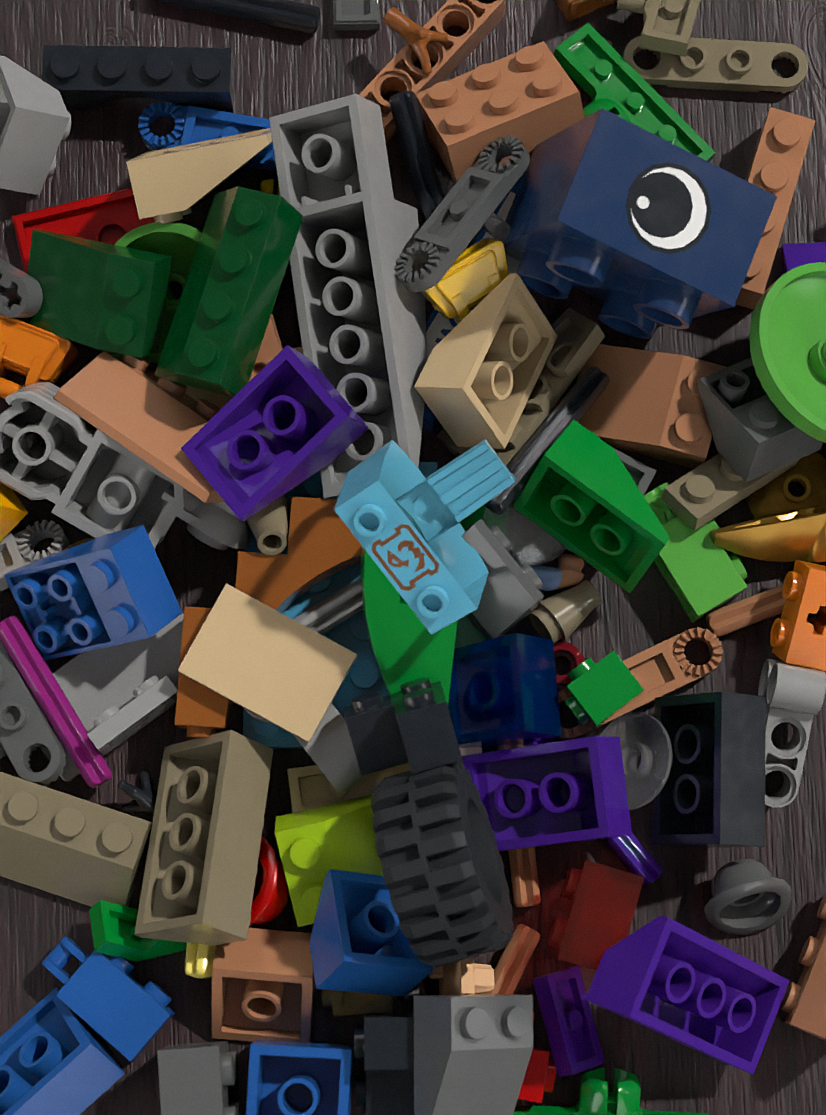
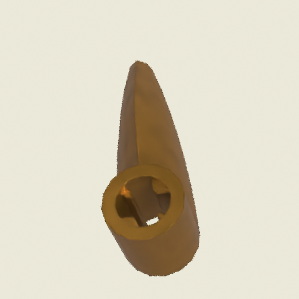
(778, 537)

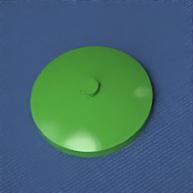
(790, 346)

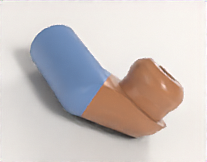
(566, 575)

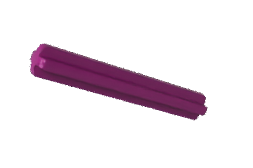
(53, 702)

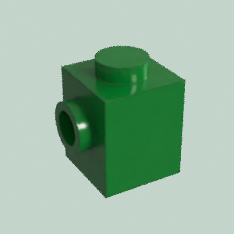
(600, 690)

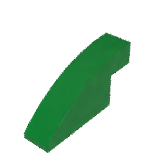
(399, 638)

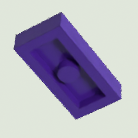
(568, 1021)

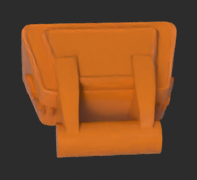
(31, 353)

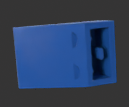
(95, 594)

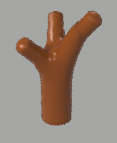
(415, 35)

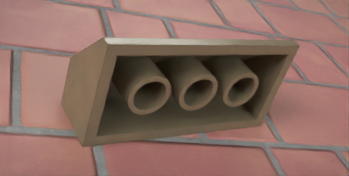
(205, 840)
(69, 844)

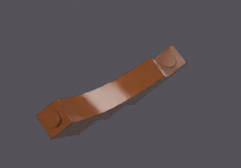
(316, 550)

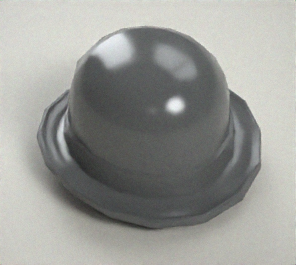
(746, 898)

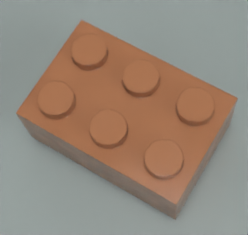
(513, 96)

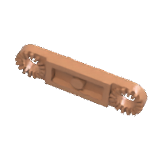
(659, 672)

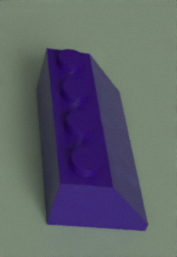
(690, 991)

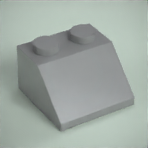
(30, 128)

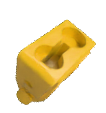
(469, 279)

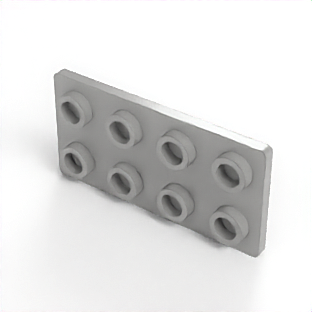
(121, 688)

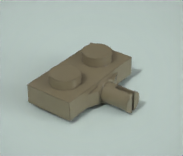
(666, 23)

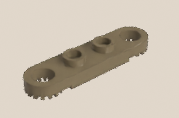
(723, 65)

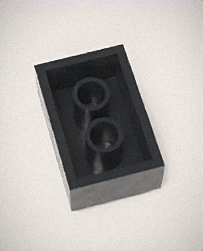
(715, 771)

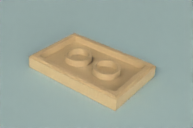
(267, 663)

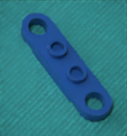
(203, 124)

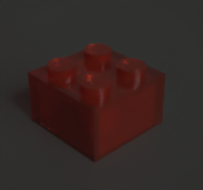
(596, 913)

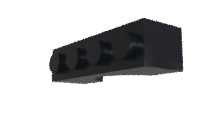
(171, 74)

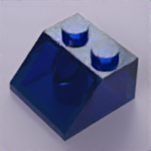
(504, 692)

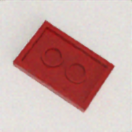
(96, 218)

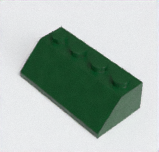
(230, 291)

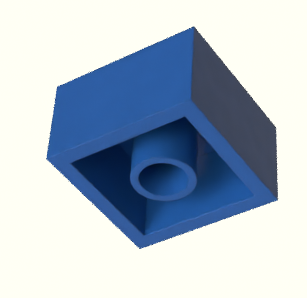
(299, 1078)

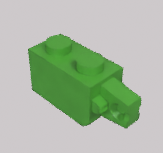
(693, 565)

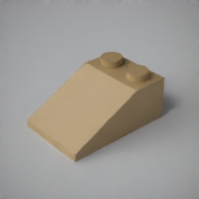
(180, 176)
(488, 366)

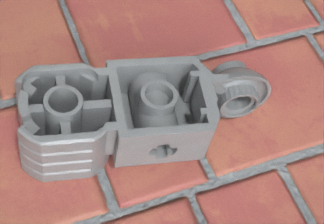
(96, 478)

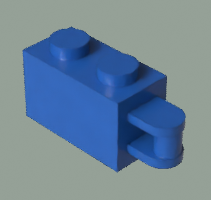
(110, 997)

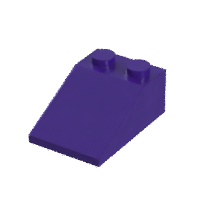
(274, 434)
(553, 792)

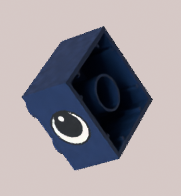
(634, 225)

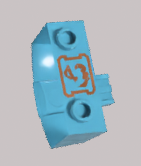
(417, 529)

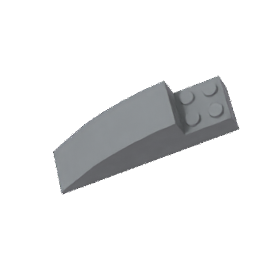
(349, 302)

